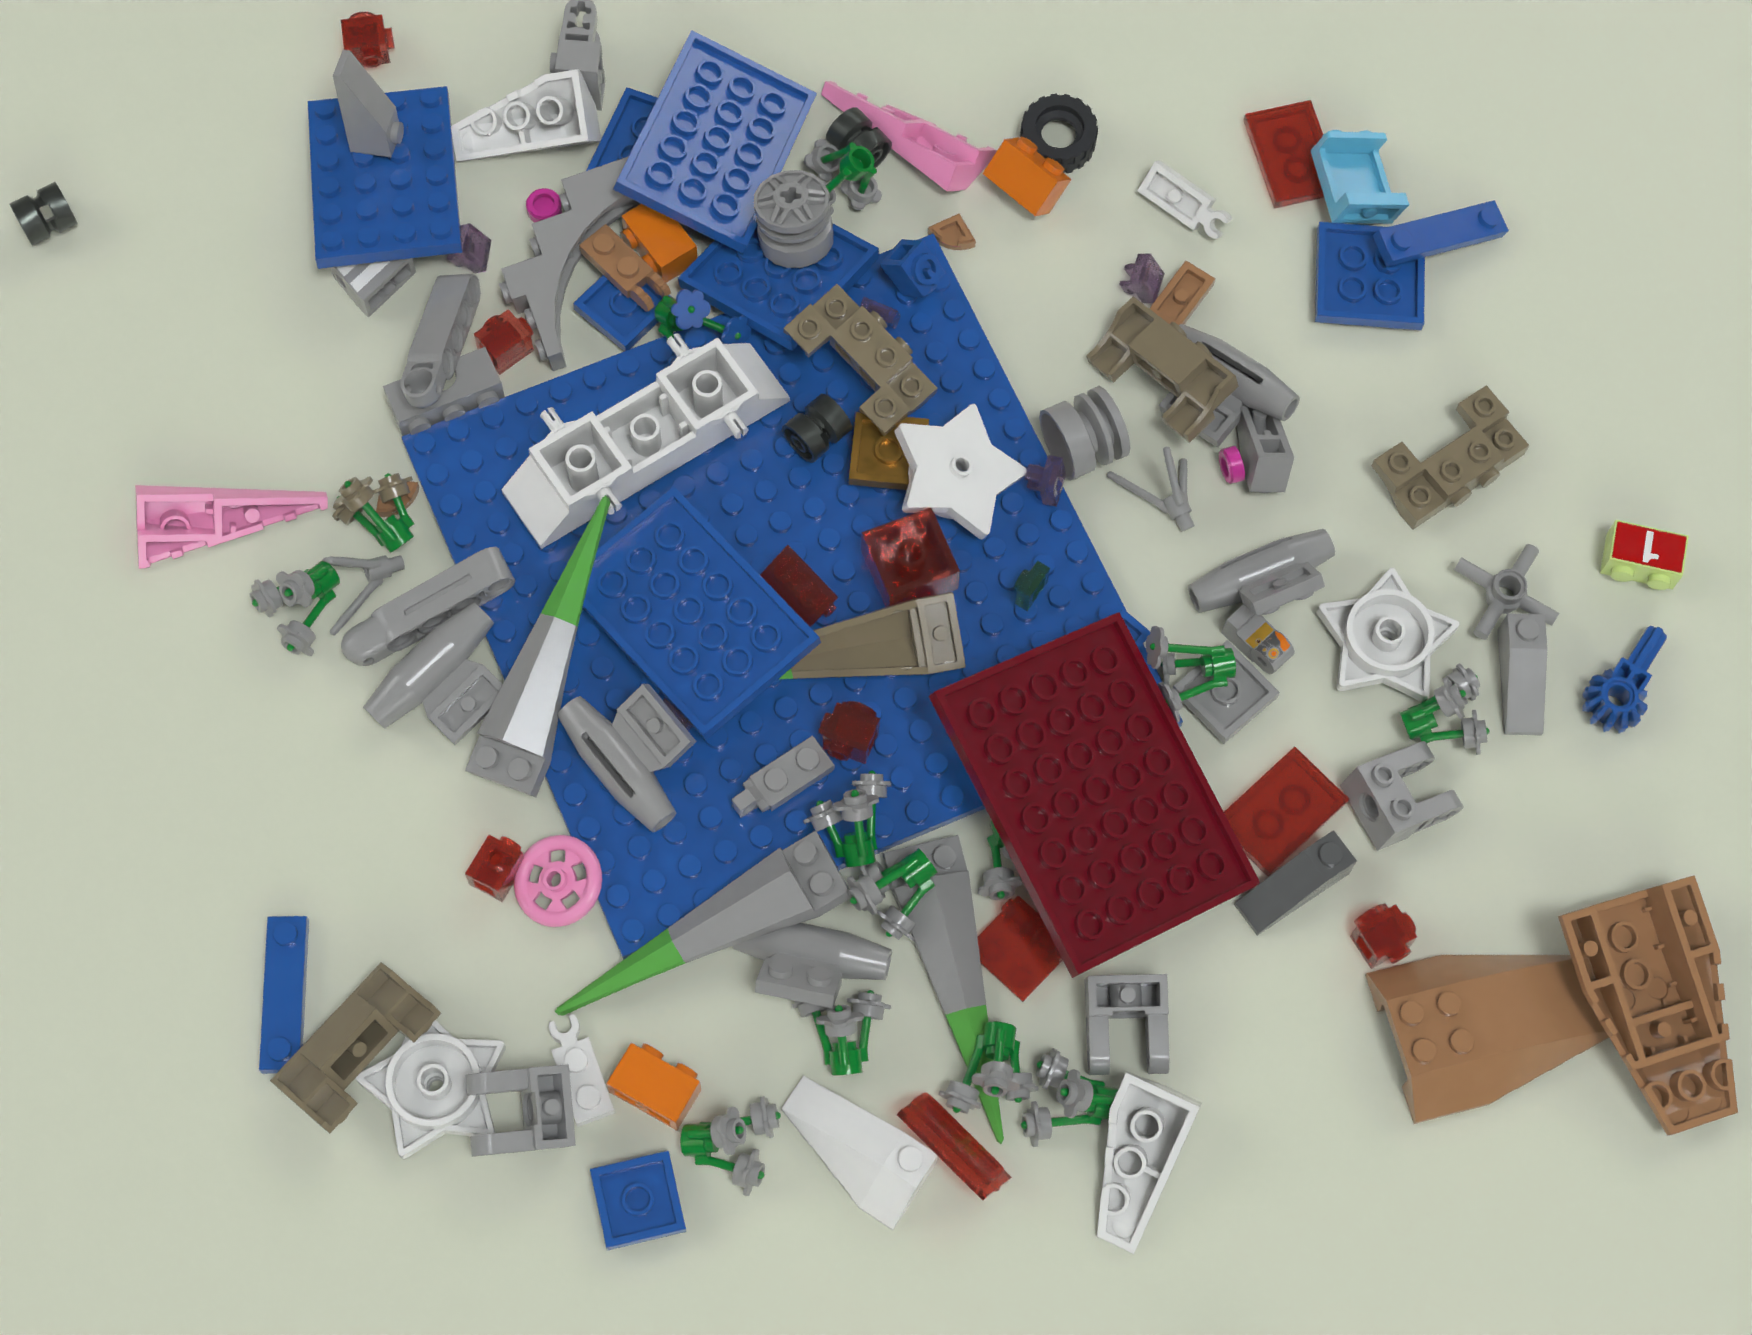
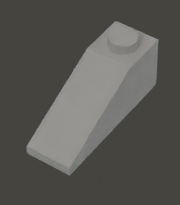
(365, 109)
(1264, 451)
(1523, 672)

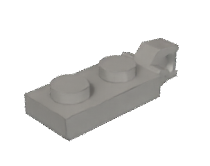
(784, 778)

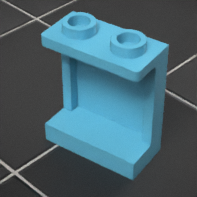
(1355, 178)

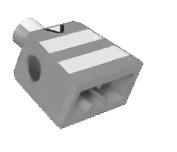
(374, 282)

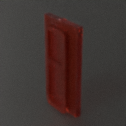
(954, 1145)

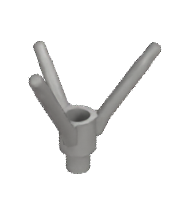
(1177, 503)
(375, 571)

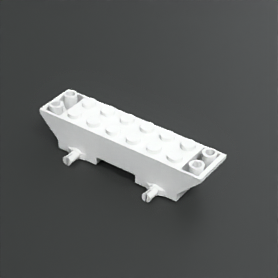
(682, 414)

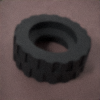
(1064, 109)

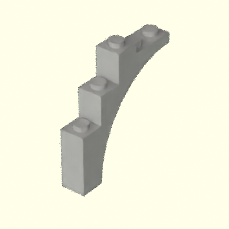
(540, 282)

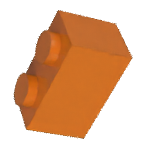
(1027, 175)
(658, 241)
(655, 1085)

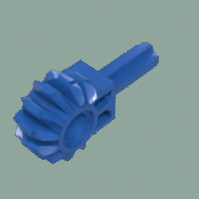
(1626, 684)

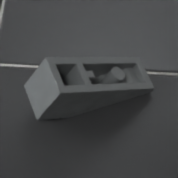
(1296, 882)

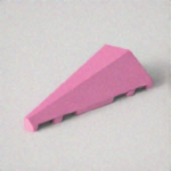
(931, 150)
(188, 518)

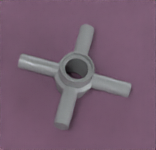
(1499, 602)

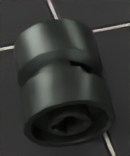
(857, 128)
(31, 219)
(812, 431)

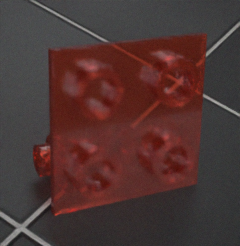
(800, 586)
(1018, 948)

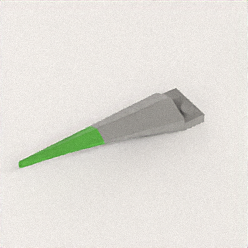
(523, 719)
(770, 896)
(950, 949)

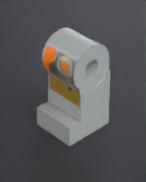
(1258, 639)

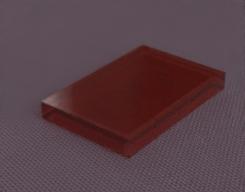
(1283, 147)
(1283, 810)

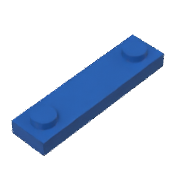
(1440, 233)
(283, 991)

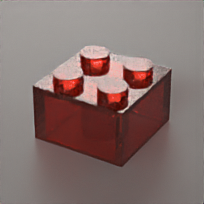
(910, 558)

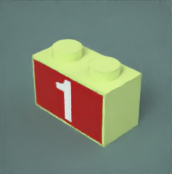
(1644, 555)

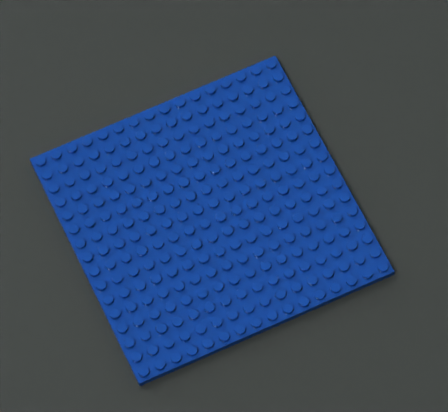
(761, 502)

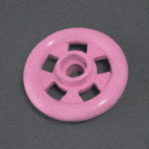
(587, 889)

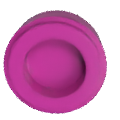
(543, 204)
(1231, 465)

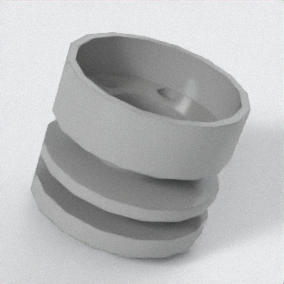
(793, 218)
(1085, 432)

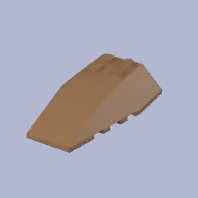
(1658, 994)
(1481, 1025)

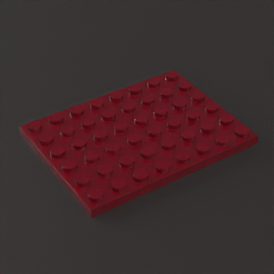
(1094, 792)

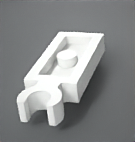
(1182, 199)
(588, 1087)

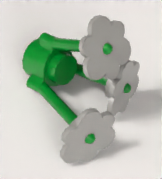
(1215, 663)

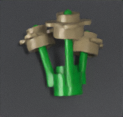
(355, 497)

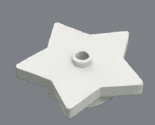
(956, 470)
(1390, 613)
(423, 1114)

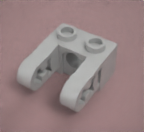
(581, 48)
(1385, 802)
(1127, 998)
(544, 1106)

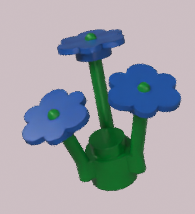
(691, 310)

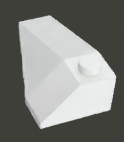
(540, 116)
(1142, 1146)
(866, 1155)

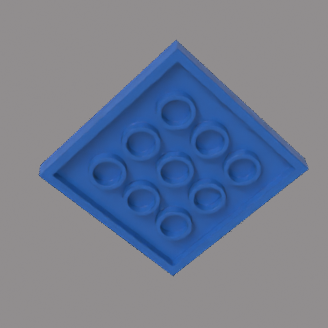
(771, 293)

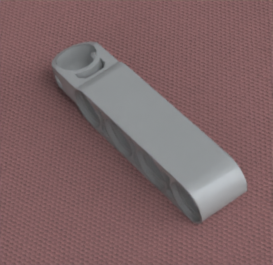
(440, 338)
(427, 606)

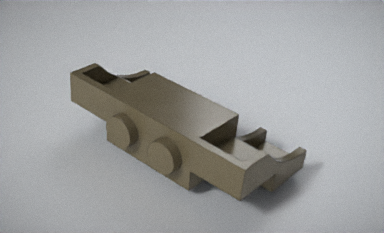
(870, 351)
(1169, 358)
(1456, 469)
(349, 1042)

